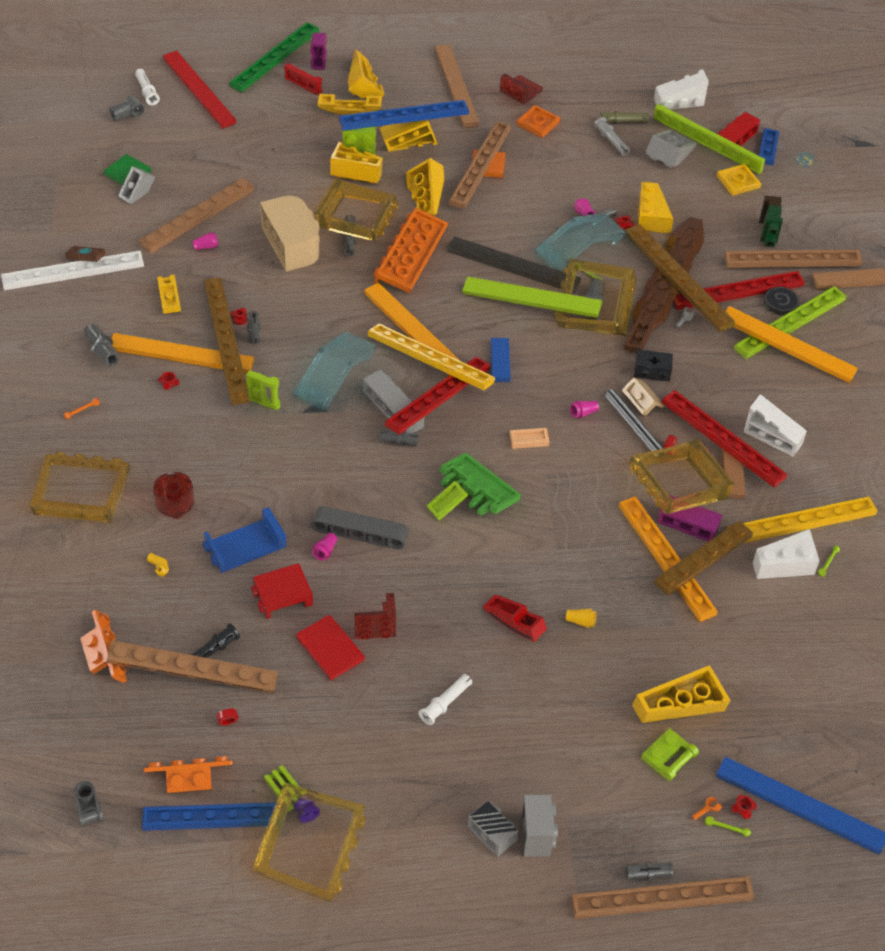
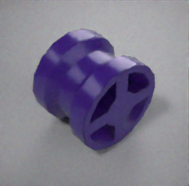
(306, 810)

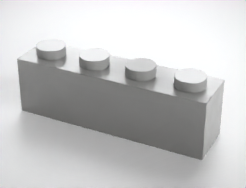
(388, 396)

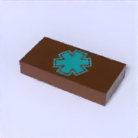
(85, 253)

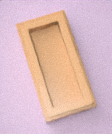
(529, 438)

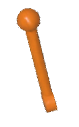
(95, 402)

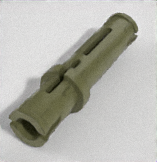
(617, 117)

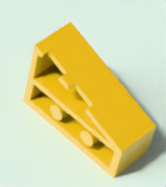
(407, 134)
(355, 165)
(653, 210)

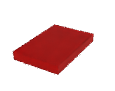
(330, 647)

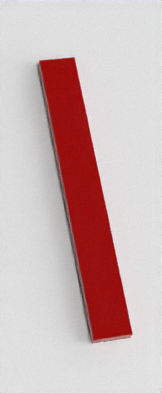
(199, 89)
(745, 288)
(431, 400)
(724, 438)

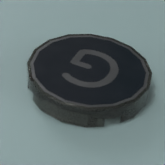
(781, 300)

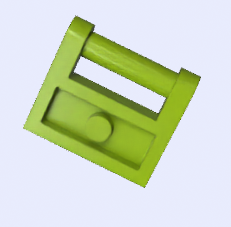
(257, 389)
(664, 749)

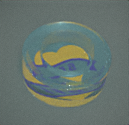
(805, 159)

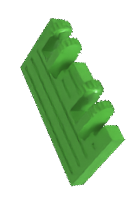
(476, 480)

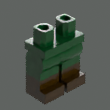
(771, 219)

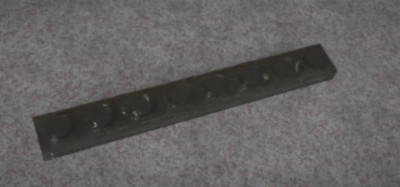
(509, 263)

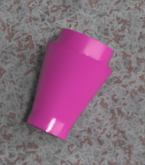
(583, 207)
(206, 241)
(583, 408)
(324, 547)

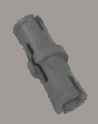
(253, 327)
(404, 438)
(649, 870)

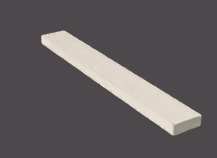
(71, 270)

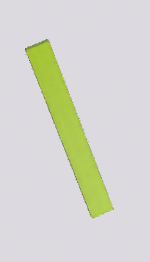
(708, 138)
(532, 297)
(794, 320)

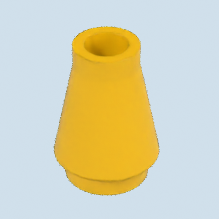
(582, 617)

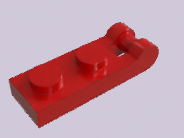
(303, 79)

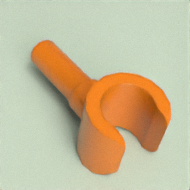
(707, 808)

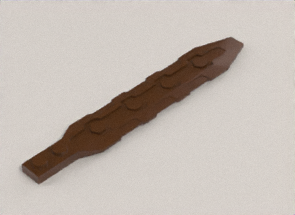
(659, 291)

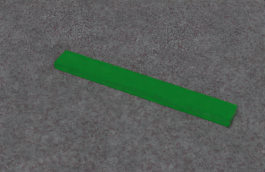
(273, 57)

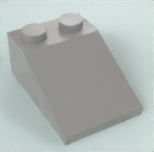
(669, 148)

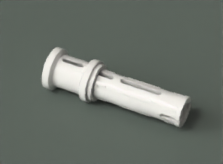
(148, 90)
(439, 704)

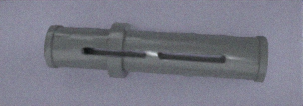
(348, 240)

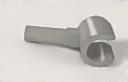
(687, 316)

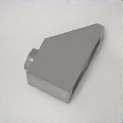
(136, 185)

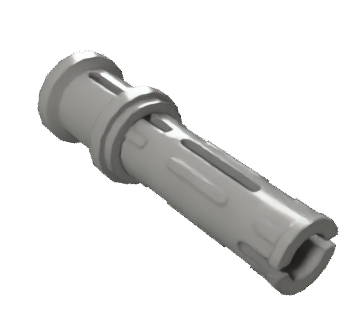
(607, 131)

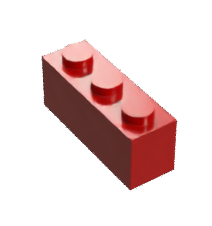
(741, 129)

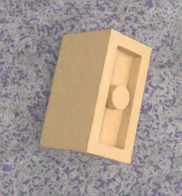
(642, 396)

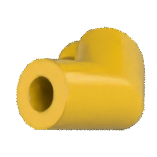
(160, 563)

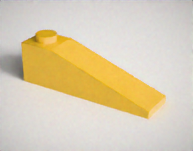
(362, 79)
(426, 185)

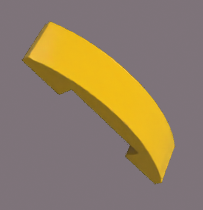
(346, 107)

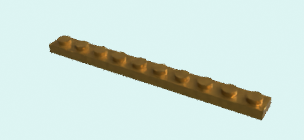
(680, 278)
(226, 341)

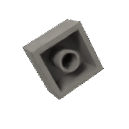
(538, 825)

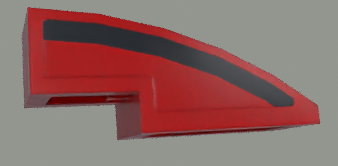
(516, 617)

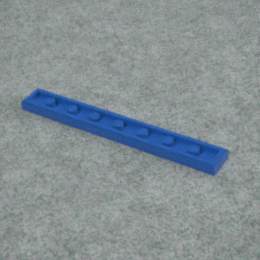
(403, 115)
(802, 805)

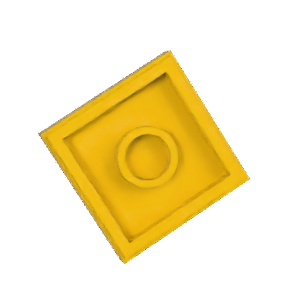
(738, 179)

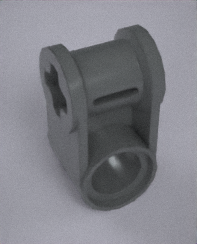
(88, 807)

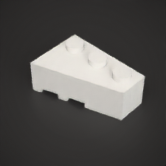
(683, 93)
(774, 427)
(787, 557)

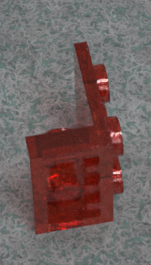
(519, 88)
(377, 623)

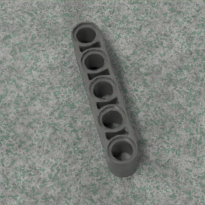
(360, 527)

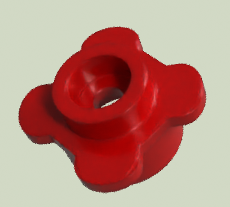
(624, 222)
(239, 316)
(168, 380)
(744, 801)

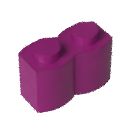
(318, 51)

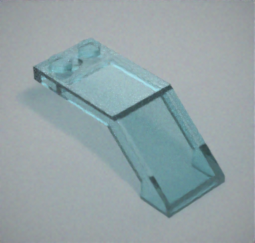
(576, 237)
(331, 368)

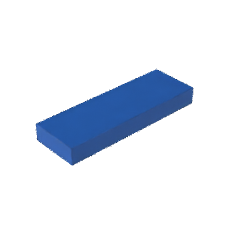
(768, 145)
(500, 359)

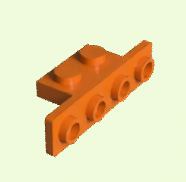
(97, 645)
(188, 777)

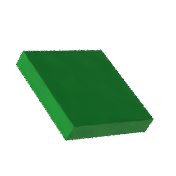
(120, 169)

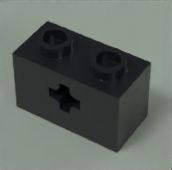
(653, 365)

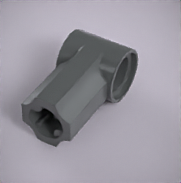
(129, 107)

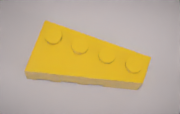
(682, 697)

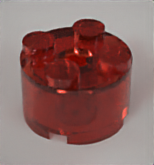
(174, 494)

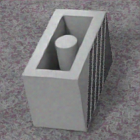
(493, 828)

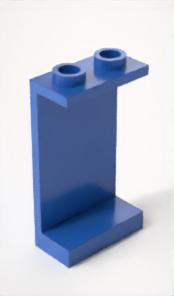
(246, 543)

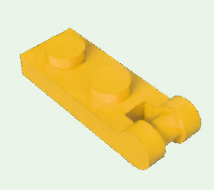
(169, 294)

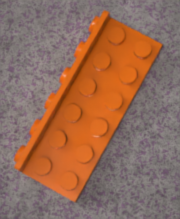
(410, 250)

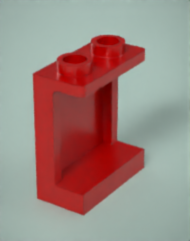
(281, 589)

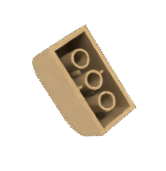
(291, 231)

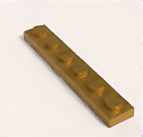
(703, 558)

